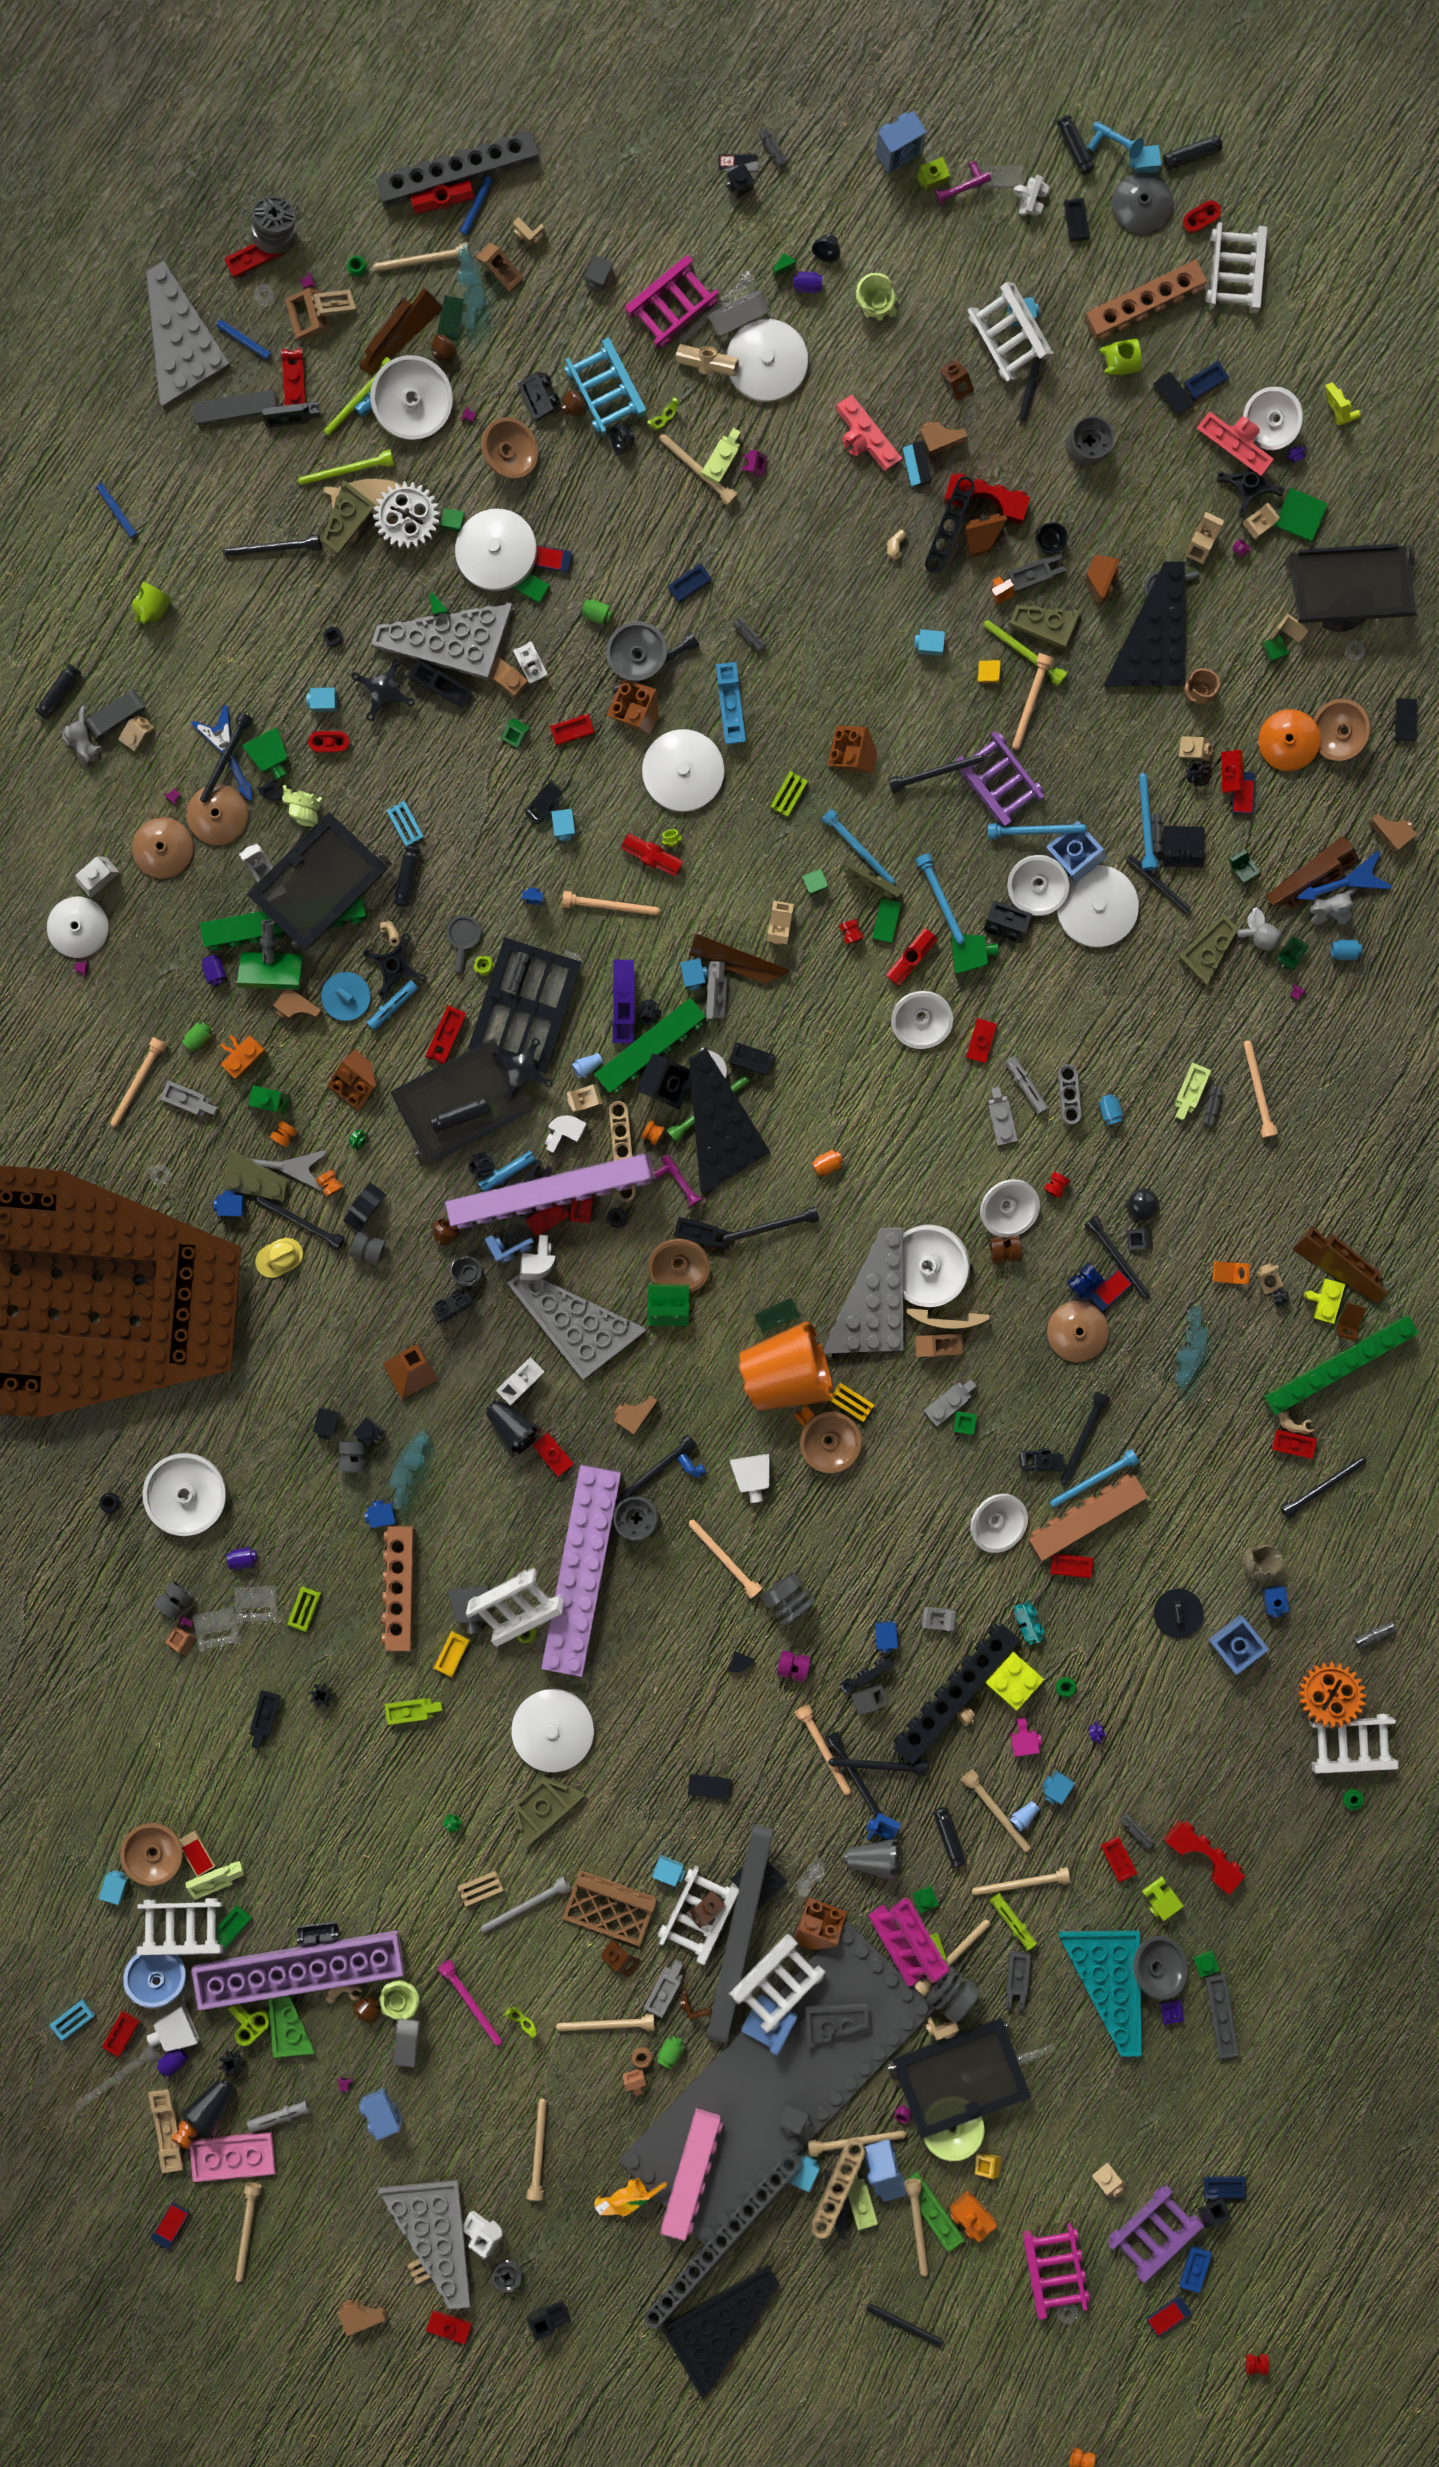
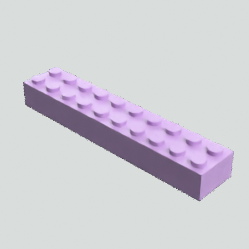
(549, 1190)
(581, 1569)
(298, 1970)

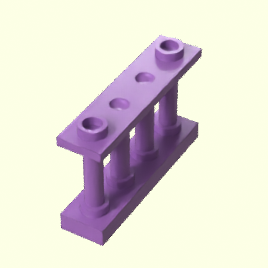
(990, 799)
(1160, 2253)

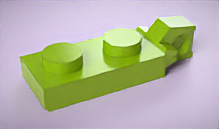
(411, 1710)

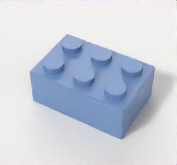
(900, 141)

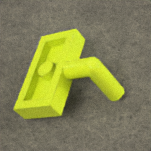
(1340, 405)
(1327, 1301)

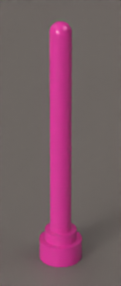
(448, 1971)

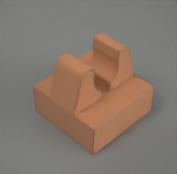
(634, 2081)

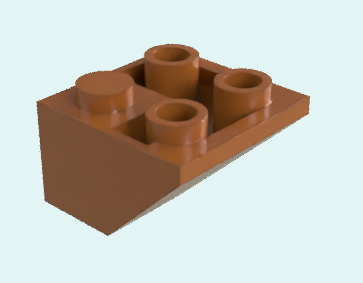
(982, 535)
(1099, 575)
(635, 706)
(853, 749)
(354, 1079)
(410, 1371)
(819, 1925)

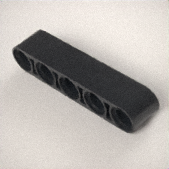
(942, 533)

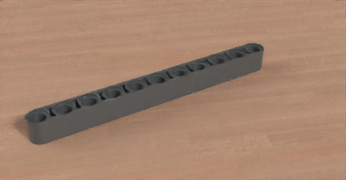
(740, 1932)
(714, 2245)

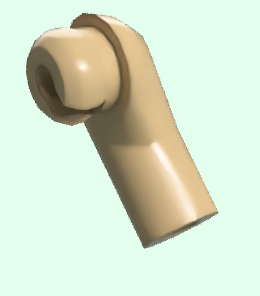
(893, 545)
(392, 932)

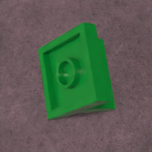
(668, 1305)

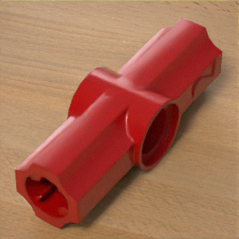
(428, 200)
(651, 855)
(920, 947)

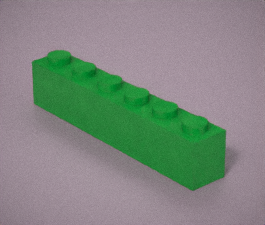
(656, 1041)

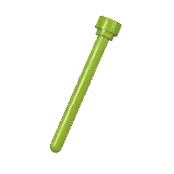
(350, 407)
(384, 459)
(1057, 675)

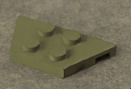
(543, 1807)

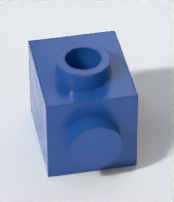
(229, 1204)
(380, 1514)
(1275, 1601)

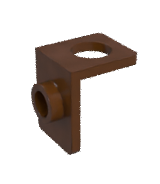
(956, 374)
(1350, 1321)
(706, 1909)
(619, 1958)
(693, 2014)

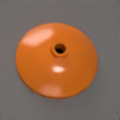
(1293, 754)

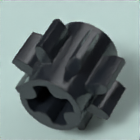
(1199, 773)
(648, 1012)
(481, 1165)
(321, 1700)
(225, 2065)

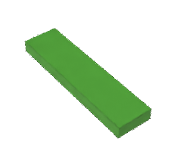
(937, 2217)

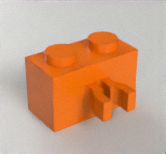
(242, 1057)
(972, 2216)

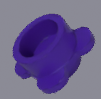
(1296, 453)
(1097, 1732)

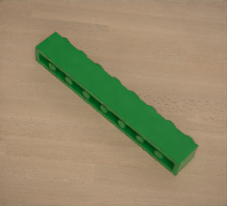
(247, 927)
(1340, 1364)

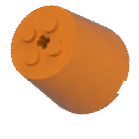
(786, 1370)

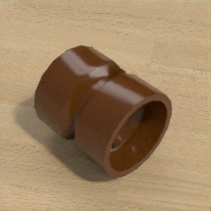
(1005, 1249)

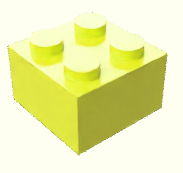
(1014, 1680)

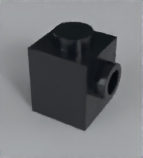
(739, 181)
(326, 1423)
(369, 1431)
(1214, 2213)

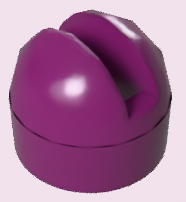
(1241, 547)
(903, 2114)

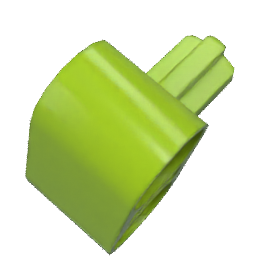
(249, 2023)

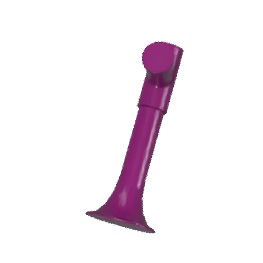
(979, 179)
(671, 1167)

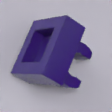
(1172, 2012)

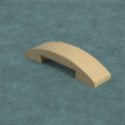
(972, 1319)
(166, 2125)

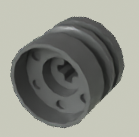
(273, 224)
(1097, 432)
(627, 1526)
(788, 1598)
(955, 1996)

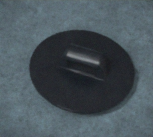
(1178, 1613)

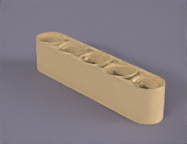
(617, 1142)
(832, 2196)

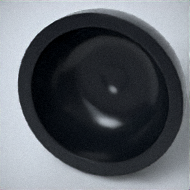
(826, 248)
(621, 439)

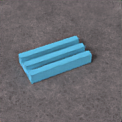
(396, 808)
(86, 2009)

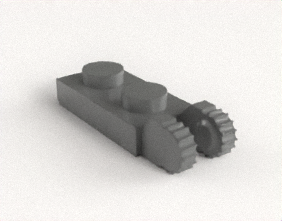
(1035, 573)
(1017, 1977)

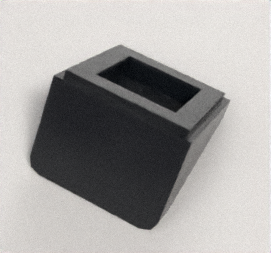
(1140, 1239)

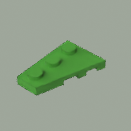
(287, 2029)

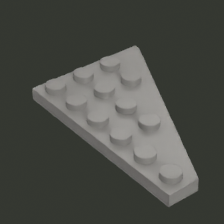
(182, 344)
(453, 641)
(874, 1308)
(576, 1326)
(434, 2227)

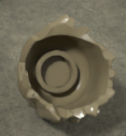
(1263, 1562)

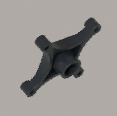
(1249, 486)
(383, 689)
(394, 965)
(521, 1069)

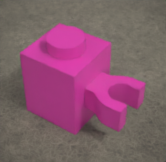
(1025, 1741)

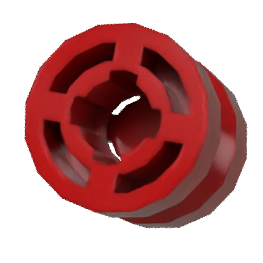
(851, 931)
(1057, 1184)
(1257, 2364)

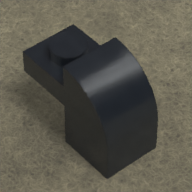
(364, 1206)
(544, 2320)

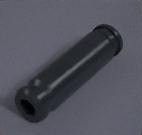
(1075, 144)
(1192, 152)
(58, 691)
(406, 876)
(460, 1114)
(949, 1837)

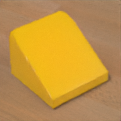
(989, 671)
(987, 2165)

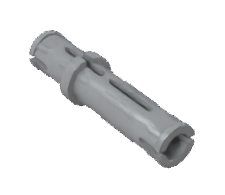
(1026, 1084)
(285, 2114)

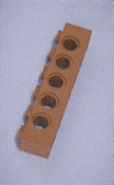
(1189, 272)
(402, 1641)

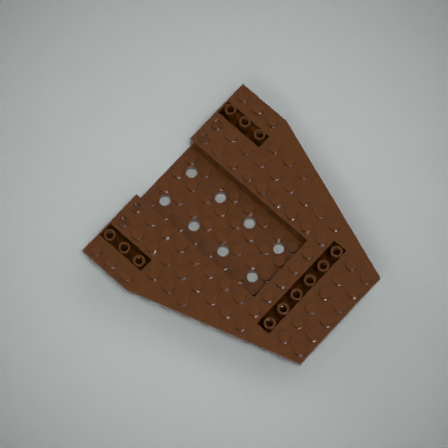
(83, 1228)

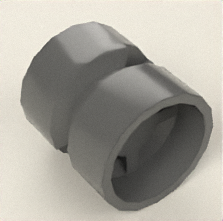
(366, 1248)
(354, 1449)
(168, 1605)

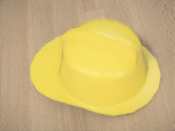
(279, 1257)

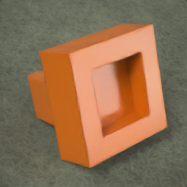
(1002, 590)

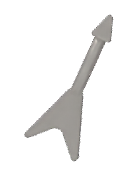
(296, 1167)

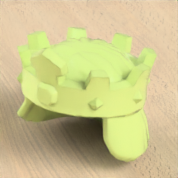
(876, 296)
(302, 806)
(399, 2000)

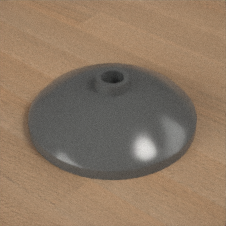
(1140, 215)
(631, 640)
(1169, 1967)

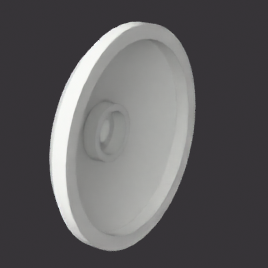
(1262, 411)
(1035, 897)
(91, 929)
(924, 1030)
(1014, 1216)
(1006, 1526)

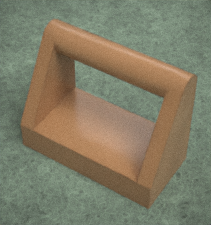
(319, 324)

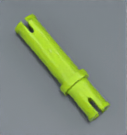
(1013, 1922)

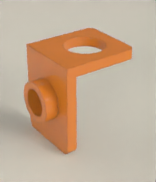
(1229, 1272)

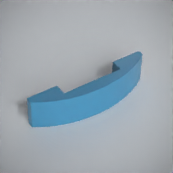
(730, 703)

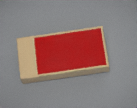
(196, 1853)

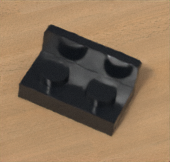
(539, 395)
(1007, 922)

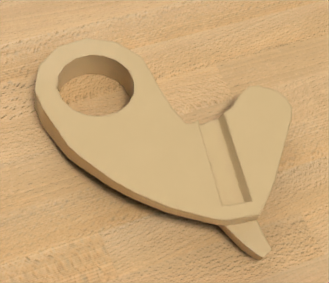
(372, 490)

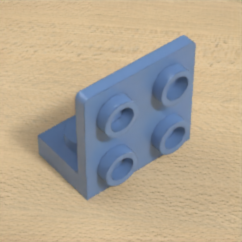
(496, 1247)
(772, 2038)

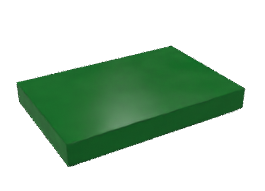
(281, 974)

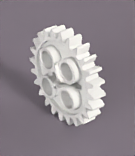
(397, 531)

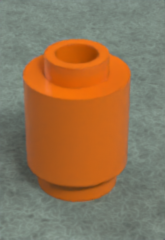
(827, 1163)

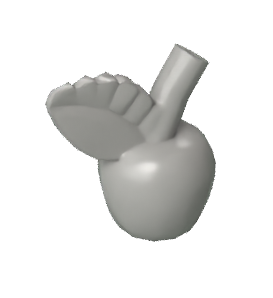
(1264, 934)

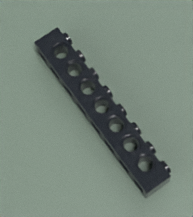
(912, 1751)

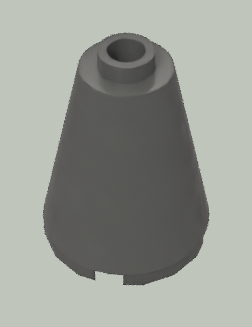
(876, 1859)

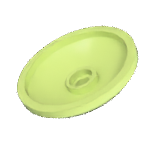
(957, 2144)

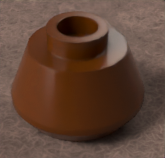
(443, 348)
(573, 404)
(444, 1233)
(367, 2009)

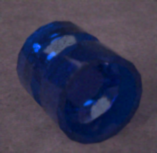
(1085, 1281)

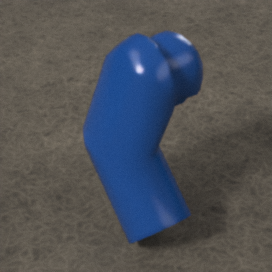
(689, 1468)

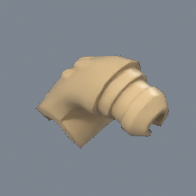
(1288, 1424)
(334, 1992)

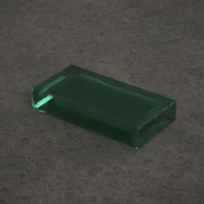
(451, 317)
(776, 1315)

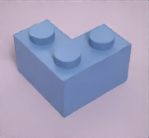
(381, 2113)
(884, 2170)

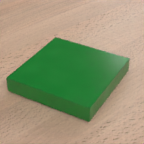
(1300, 514)

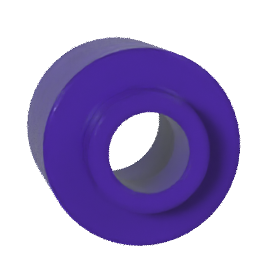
(808, 282)
(213, 970)
(242, 1558)
(172, 2062)

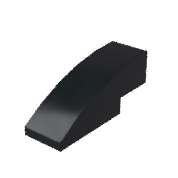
(439, 683)
(841, 2220)

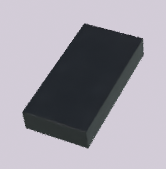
(1076, 220)
(1173, 393)
(1405, 719)
(709, 1786)

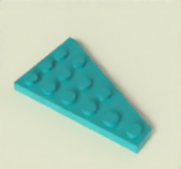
(1107, 1972)

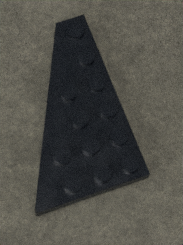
(1156, 641)
(722, 1127)
(714, 2329)

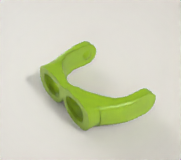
(672, 406)
(531, 2031)

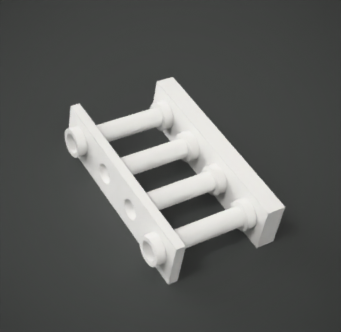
(1254, 279)
(1030, 331)
(520, 1623)
(1364, 1761)
(710, 1931)
(190, 1945)
(757, 1977)

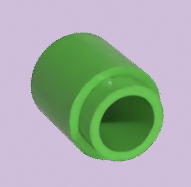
(596, 611)
(197, 1036)
(671, 2052)

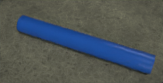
(476, 205)
(243, 339)
(116, 510)

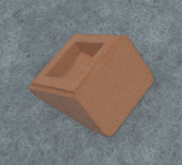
(181, 1640)

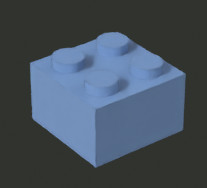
(1077, 853)
(1238, 1644)

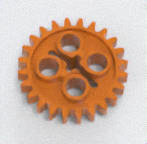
(1315, 1686)

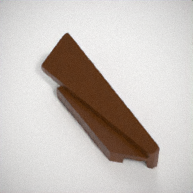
(400, 329)
(1319, 871)
(736, 960)
(1341, 1262)

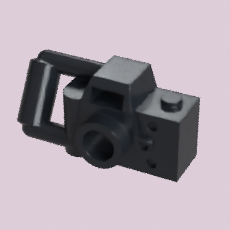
(543, 801)
(1041, 1461)

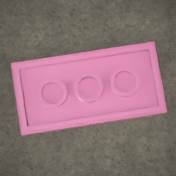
(232, 2156)

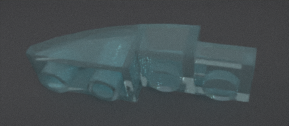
(470, 278)
(1191, 1355)
(409, 1460)

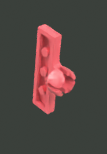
(865, 434)
(1237, 441)

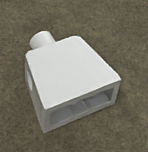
(96, 875)
(752, 1475)
(174, 2030)

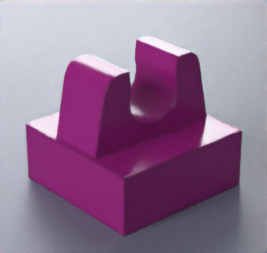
(756, 463)

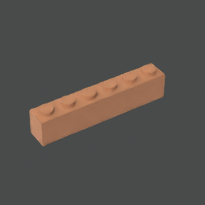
(1087, 1517)

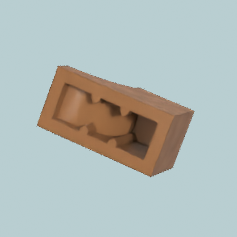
(499, 266)
(938, 438)
(508, 678)
(1393, 833)
(292, 1004)
(939, 1345)
(633, 1415)
(359, 2317)

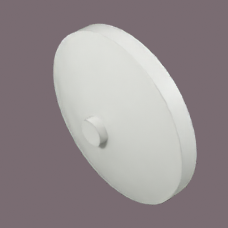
(770, 360)
(411, 397)
(496, 549)
(683, 770)
(1099, 908)
(933, 1265)
(184, 1494)
(552, 1730)

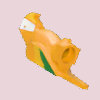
(626, 2199)

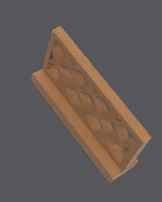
(614, 1891)

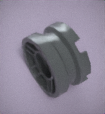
(516, 2274)

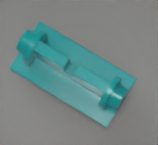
(1027, 1613)

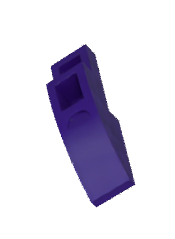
(623, 1001)

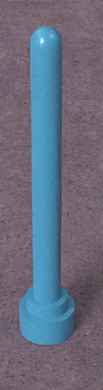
(832, 820)
(997, 831)
(1150, 862)
(925, 864)
(1129, 1459)

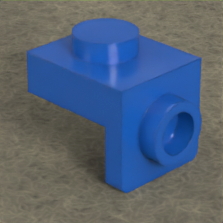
(883, 1827)

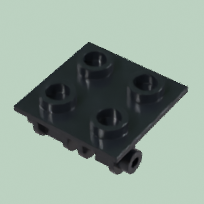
(1183, 846)
(445, 1308)
(772, 1882)

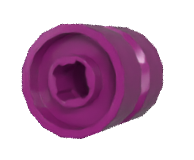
(786, 1662)

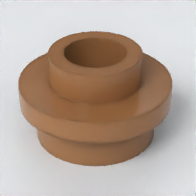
(642, 2063)

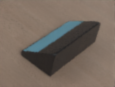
(916, 464)

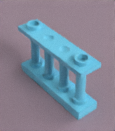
(625, 388)

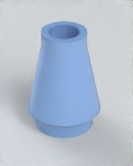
(586, 1065)
(1024, 1816)

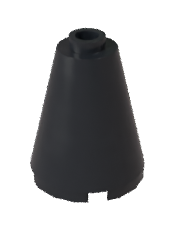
(512, 1427)
(209, 2108)

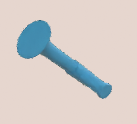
(1134, 147)

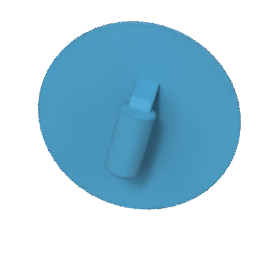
(345, 996)

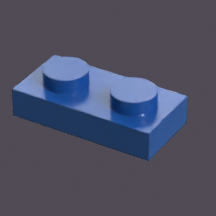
(533, 896)
(1195, 2269)

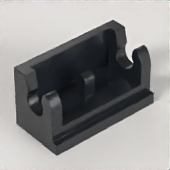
(751, 1058)

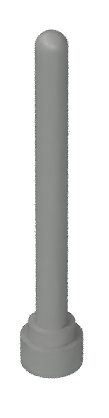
(560, 1887)

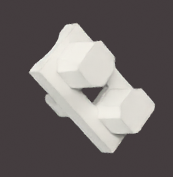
(1034, 188)
(526, 655)

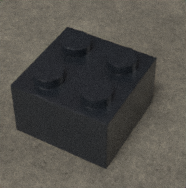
(665, 1081)

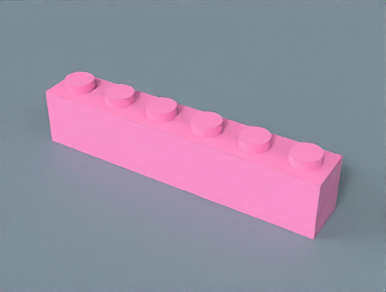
(690, 2174)

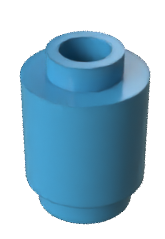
(1346, 950)
(1111, 1109)

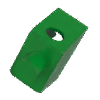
(269, 753)
(971, 953)
(268, 1100)

